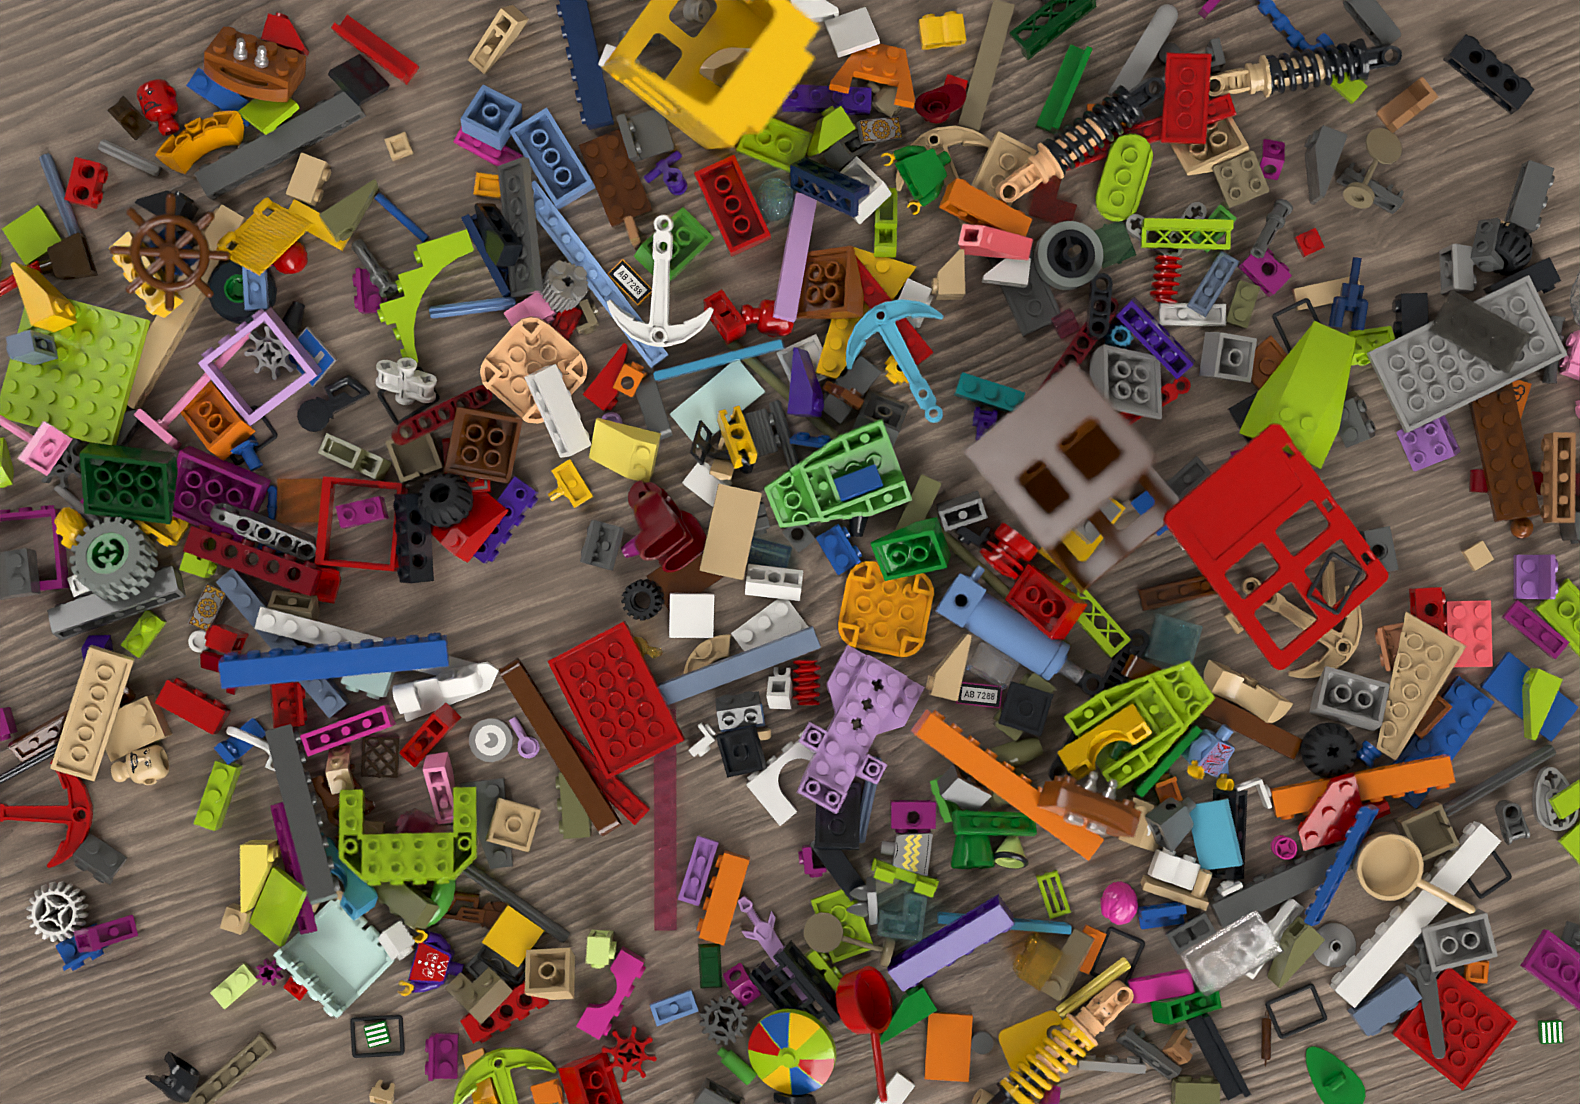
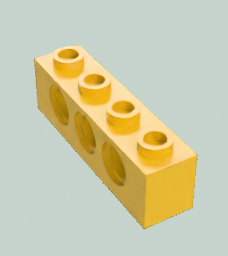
(154, 301)

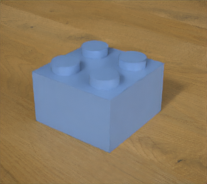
(491, 117)

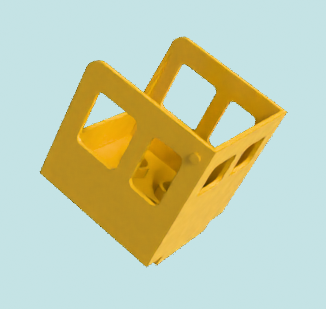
(695, 105)

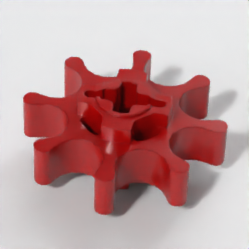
(627, 1063)

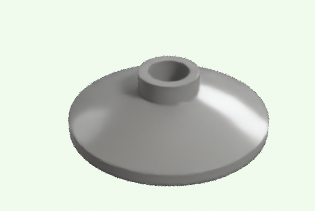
(1335, 933)

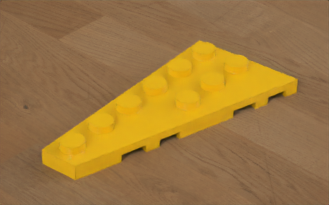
(891, 277)

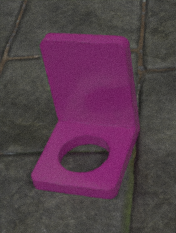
(1272, 154)
(742, 988)

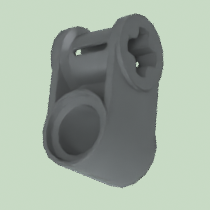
(1512, 826)

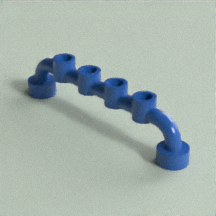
(1282, 22)

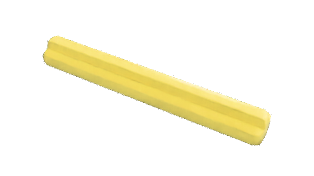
(1093, 987)

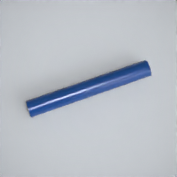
(401, 217)

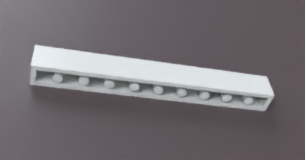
(1414, 913)

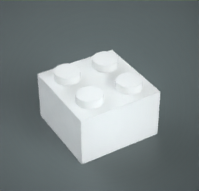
(878, 190)

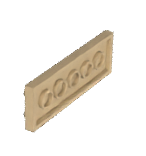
(92, 713)

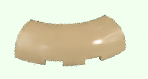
(1245, 692)

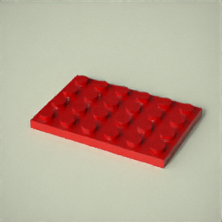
(616, 700)

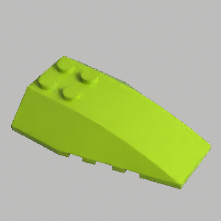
(1306, 393)
(1166, 702)

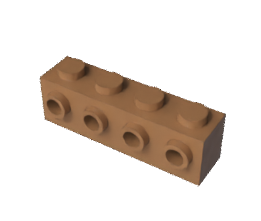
(1558, 477)

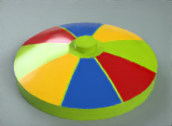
(792, 1051)

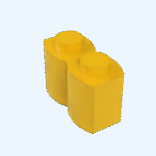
(942, 30)

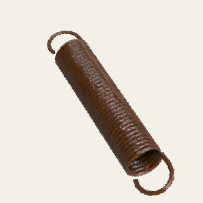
(1266, 1038)

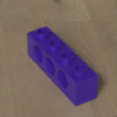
(819, 98)
(1155, 338)

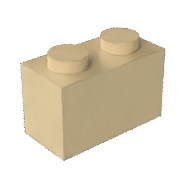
(308, 179)

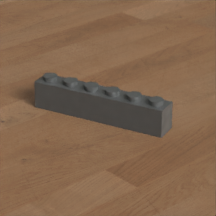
(93, 612)

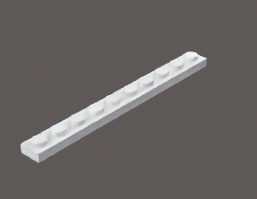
(319, 633)

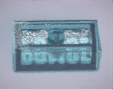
(768, 553)

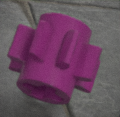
(269, 977)

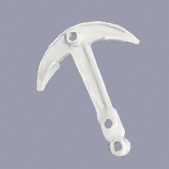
(659, 311)

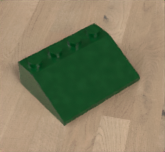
(128, 482)

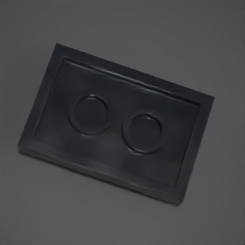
(840, 829)

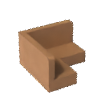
(1407, 105)

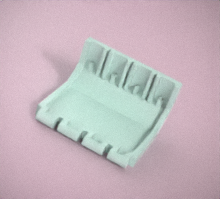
(336, 959)

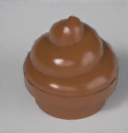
(1521, 527)

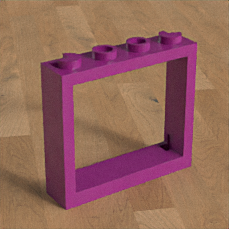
(59, 549)

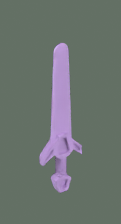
(766, 936)

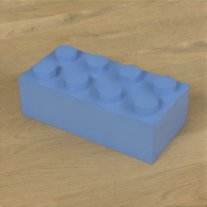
(552, 158)

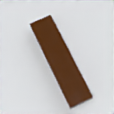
(1175, 592)

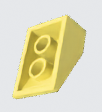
(625, 449)
(256, 863)

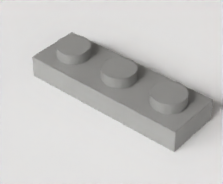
(1111, 1063)

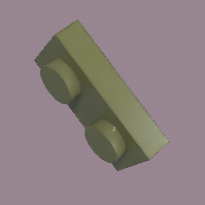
(1242, 304)

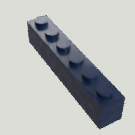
(585, 59)

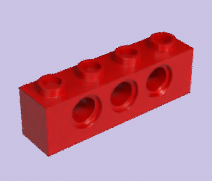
(1430, 595)
(482, 1032)

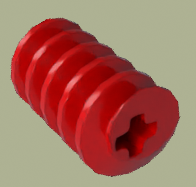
(1165, 278)
(806, 682)

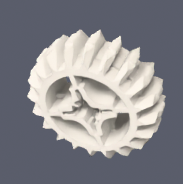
(52, 903)

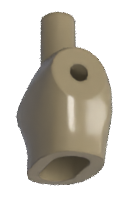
(884, 99)

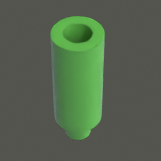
(736, 1065)

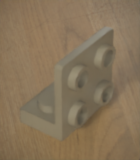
(1240, 179)

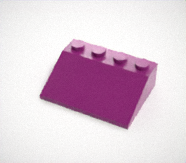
(207, 481)

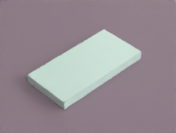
(726, 390)

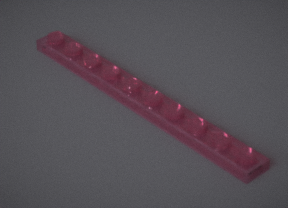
(665, 838)

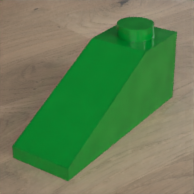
(1184, 1007)
(910, 1010)

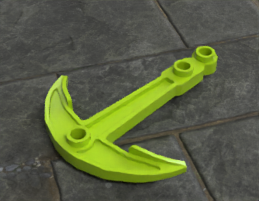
(484, 1068)

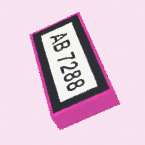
(979, 695)

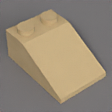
(949, 673)
(136, 727)

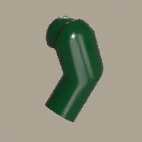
(1119, 747)

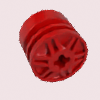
(1008, 551)

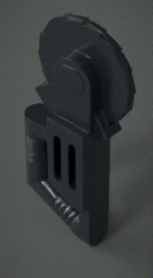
(315, 414)

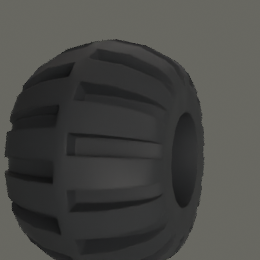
(1514, 247)
(445, 500)
(1315, 750)

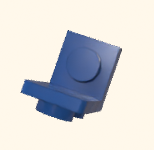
(805, 439)
(235, 748)

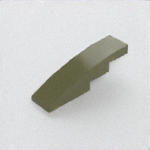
(922, 499)

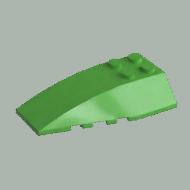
(809, 491)

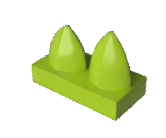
(143, 633)

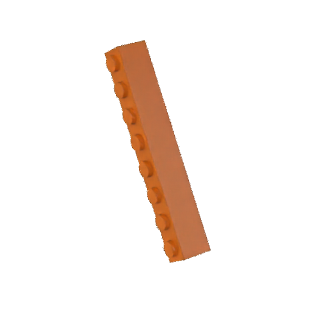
(1371, 783)

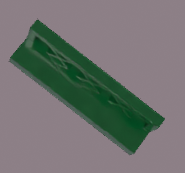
(1054, 28)

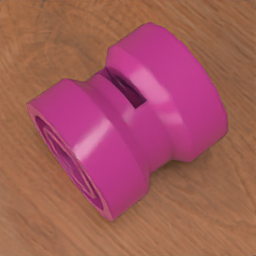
(1287, 848)

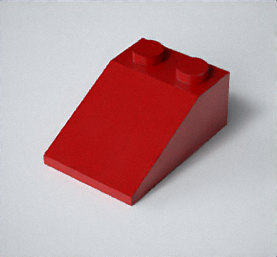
(1046, 603)

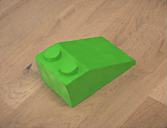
(688, 242)

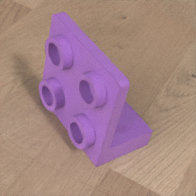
(1429, 443)
(1535, 576)

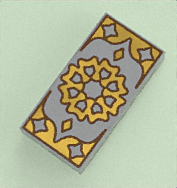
(879, 130)
(208, 607)

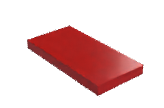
(1186, 98)

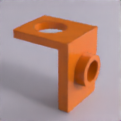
(634, 371)
(548, 1092)

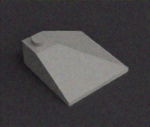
(1128, 380)

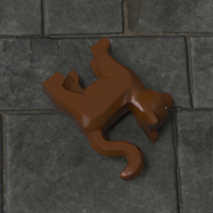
(331, 801)

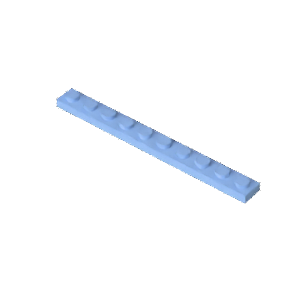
(597, 278)

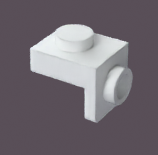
(701, 746)

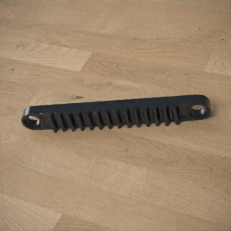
(1112, 677)

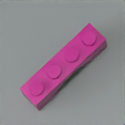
(597, 1016)

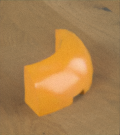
(200, 138)

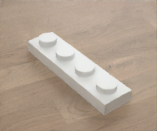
(1287, 914)

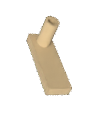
(1171, 891)

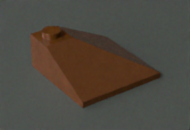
(483, 444)

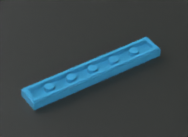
(719, 360)
(1020, 924)

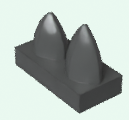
(868, 906)

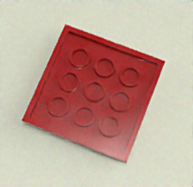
(1470, 1026)

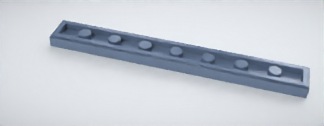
(740, 665)

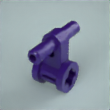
(670, 175)
(984, 421)

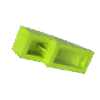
(886, 227)

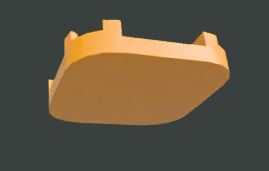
(885, 614)

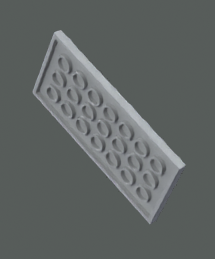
(1433, 377)

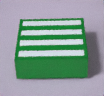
(1550, 1031)
(377, 1034)

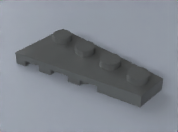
(487, 794)

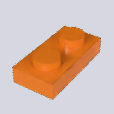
(1095, 948)

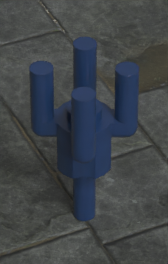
(1350, 300)

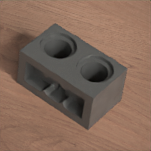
(1190, 932)

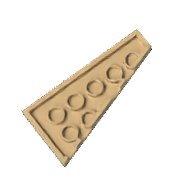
(1418, 674)

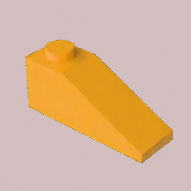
(486, 1090)

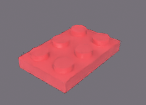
(1471, 625)

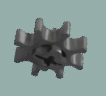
(71, 460)

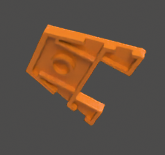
(881, 65)

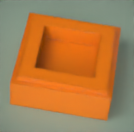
(1476, 972)

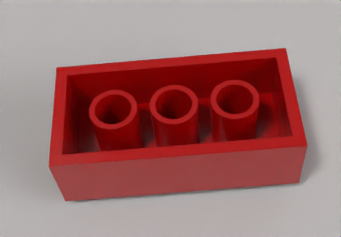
(732, 205)

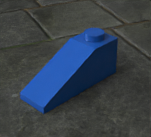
(216, 94)

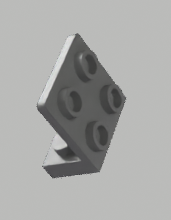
(645, 135)

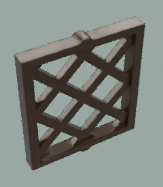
(380, 757)

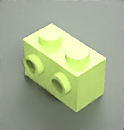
(600, 948)

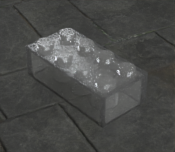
(1231, 953)

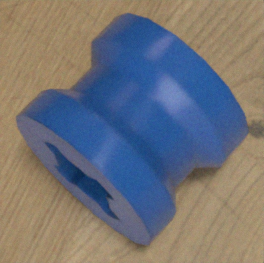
(1368, 754)

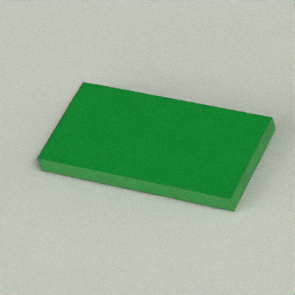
(1152, 774)

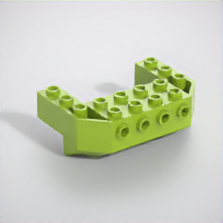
(412, 855)

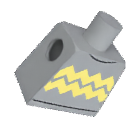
(910, 851)

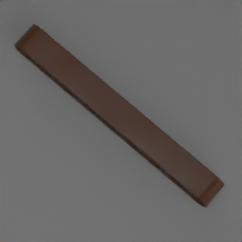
(1230, 715)
(560, 747)

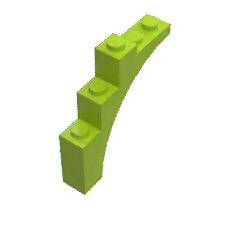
(434, 257)

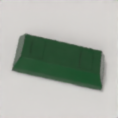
(710, 965)

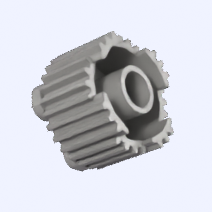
(564, 286)

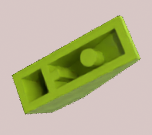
(1537, 695)

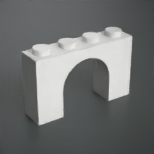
(766, 786)

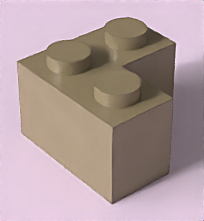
(481, 996)

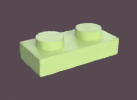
(234, 985)

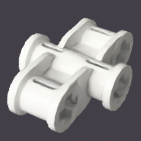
(406, 381)

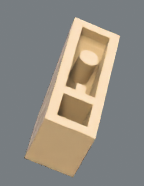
(498, 37)

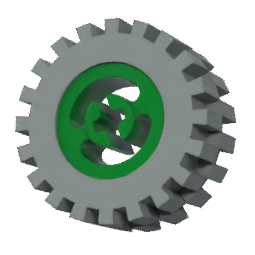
(120, 574)

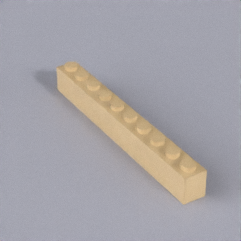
(167, 332)

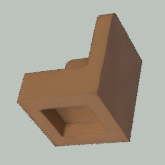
(1178, 1047)

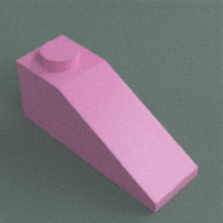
(440, 784)

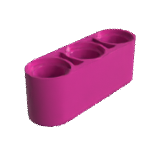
(1161, 986)

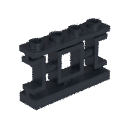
(804, 976)

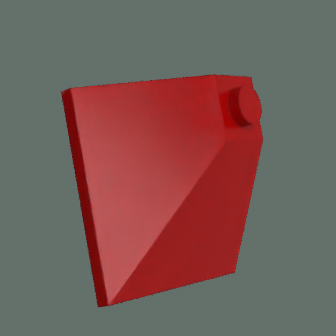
(468, 535)

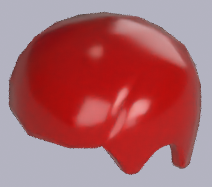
(292, 260)

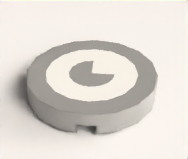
(491, 740)

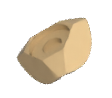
(722, 65)

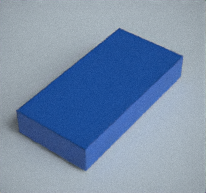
(858, 482)

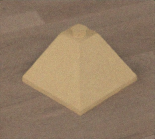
(1222, 144)

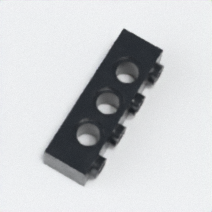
(1477, 75)
(421, 545)

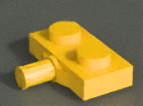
(570, 484)

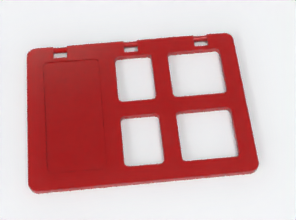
(1244, 507)

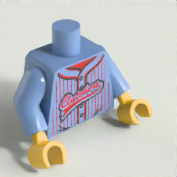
(1211, 755)

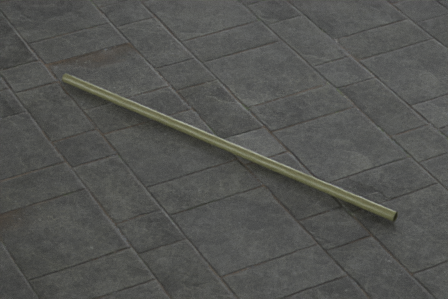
(828, 430)

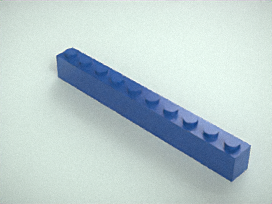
(333, 661)

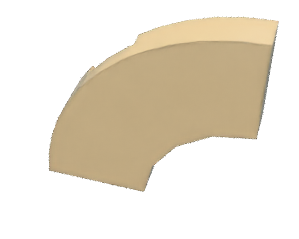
(708, 652)

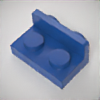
(838, 549)
(1161, 915)
(70, 955)

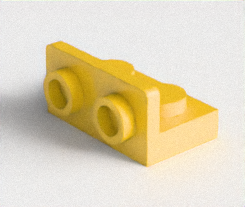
(167, 533)

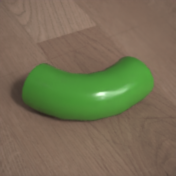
(443, 896)

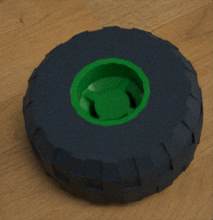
(229, 293)

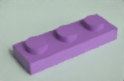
(698, 870)

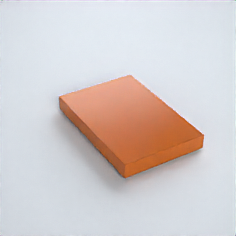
(948, 1046)

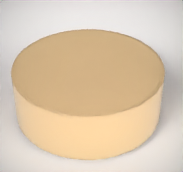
(764, 733)

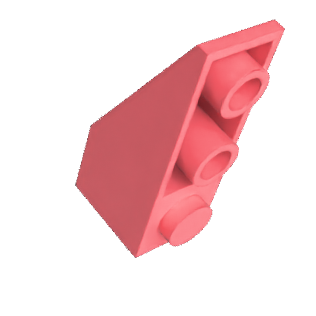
(991, 242)

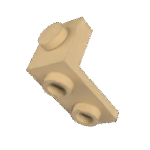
(722, 468)
(338, 769)

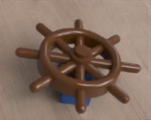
(170, 250)

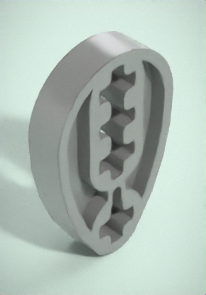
(1542, 792)

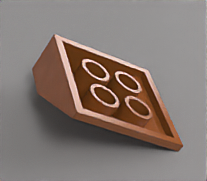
(831, 285)

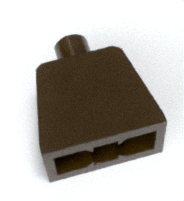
(70, 259)

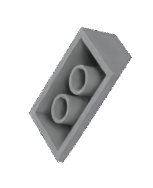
(1350, 699)

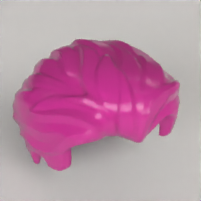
(1119, 903)

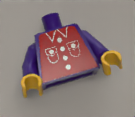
(431, 963)

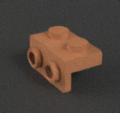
(1389, 639)

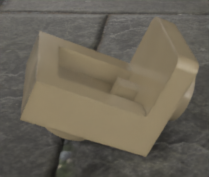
(590, 312)

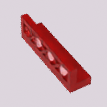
(376, 49)

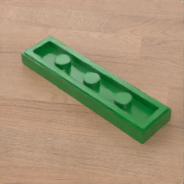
(993, 823)

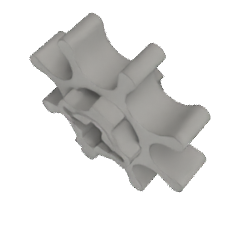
(269, 353)

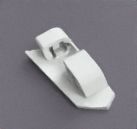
(448, 687)

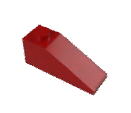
(601, 389)
(430, 734)

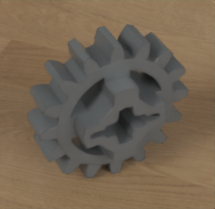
(714, 1025)

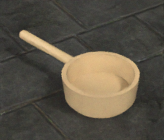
(1393, 867)

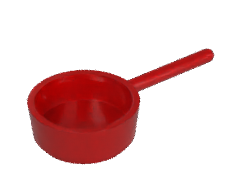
(867, 1009)

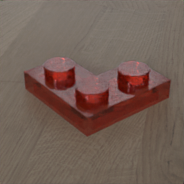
(1047, 207)

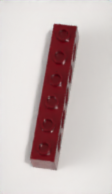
(198, 546)

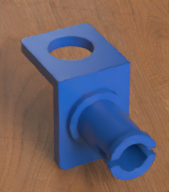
(248, 453)

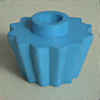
(1123, 331)

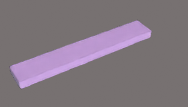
(794, 257)

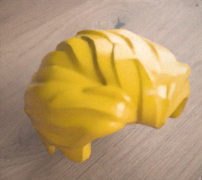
(69, 525)

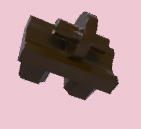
(129, 118)

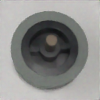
(1068, 255)

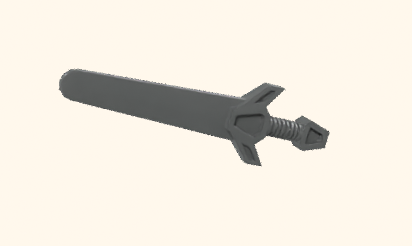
(1430, 999)

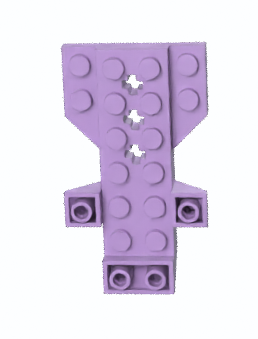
(841, 750)

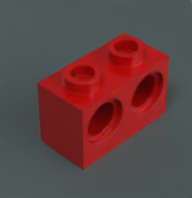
(80, 182)
(725, 317)

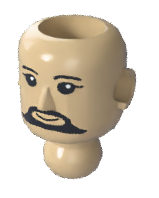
(142, 766)

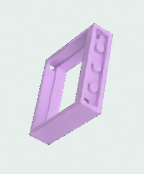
(290, 342)

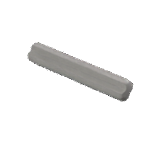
(129, 157)

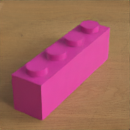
(348, 730)

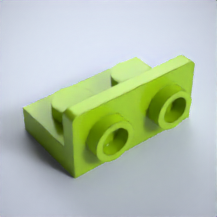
(1369, 340)

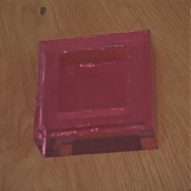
(1065, 323)

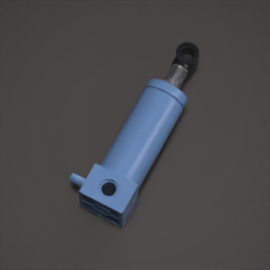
(1011, 632)

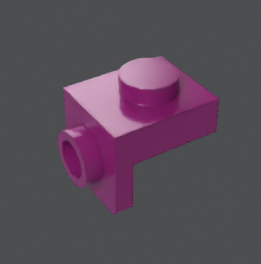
(805, 858)

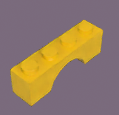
(1082, 753)

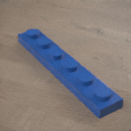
(1344, 858)

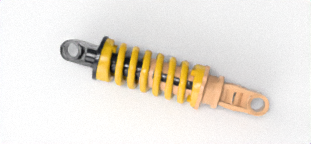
(1076, 1034)

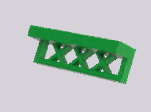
(1063, 88)

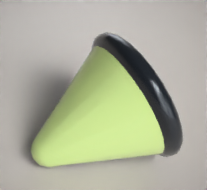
(1011, 854)

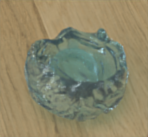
(774, 199)

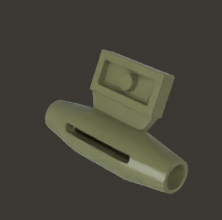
(1016, 754)

